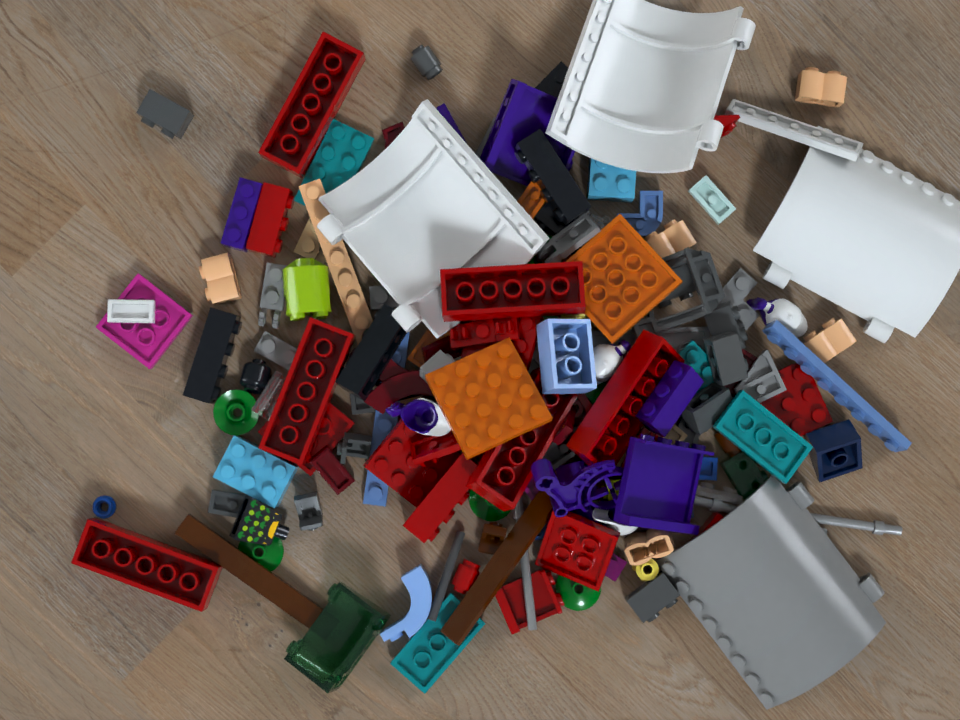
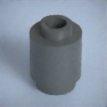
(426, 62)

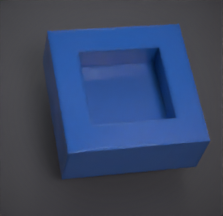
(709, 469)

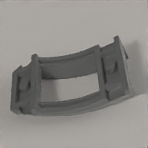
(706, 284)

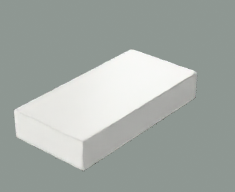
(131, 311)

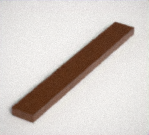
(498, 568)
(249, 571)

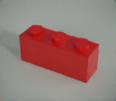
(270, 220)

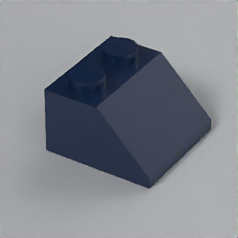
(835, 450)

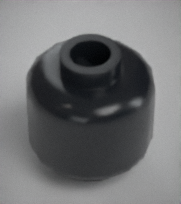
(255, 376)

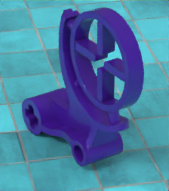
(567, 495)

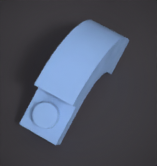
(421, 594)

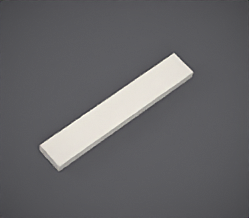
(795, 130)

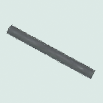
(446, 575)

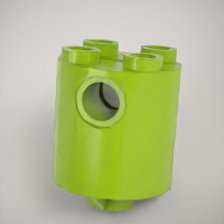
(306, 289)

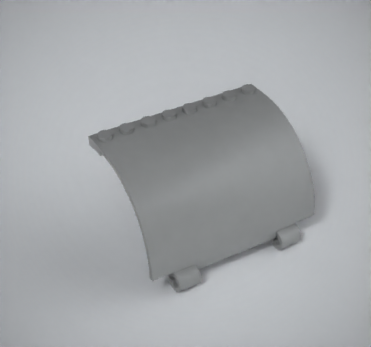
(776, 593)

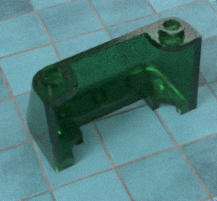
(337, 638)

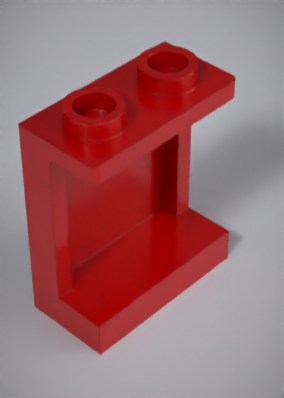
(512, 601)

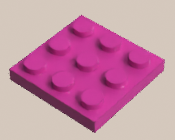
(147, 340)

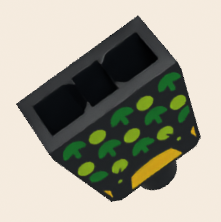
(258, 523)

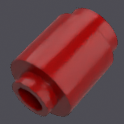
(465, 576)

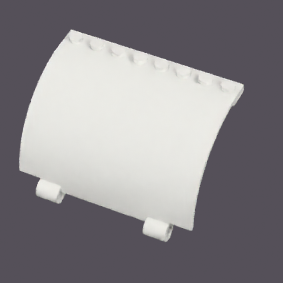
(647, 84)
(428, 210)
(865, 240)

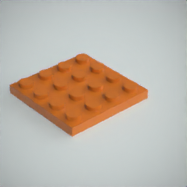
(622, 278)
(488, 398)

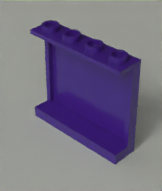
(520, 115)
(659, 484)

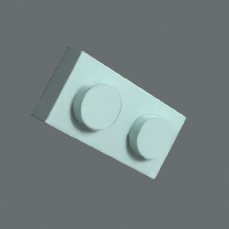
(712, 200)

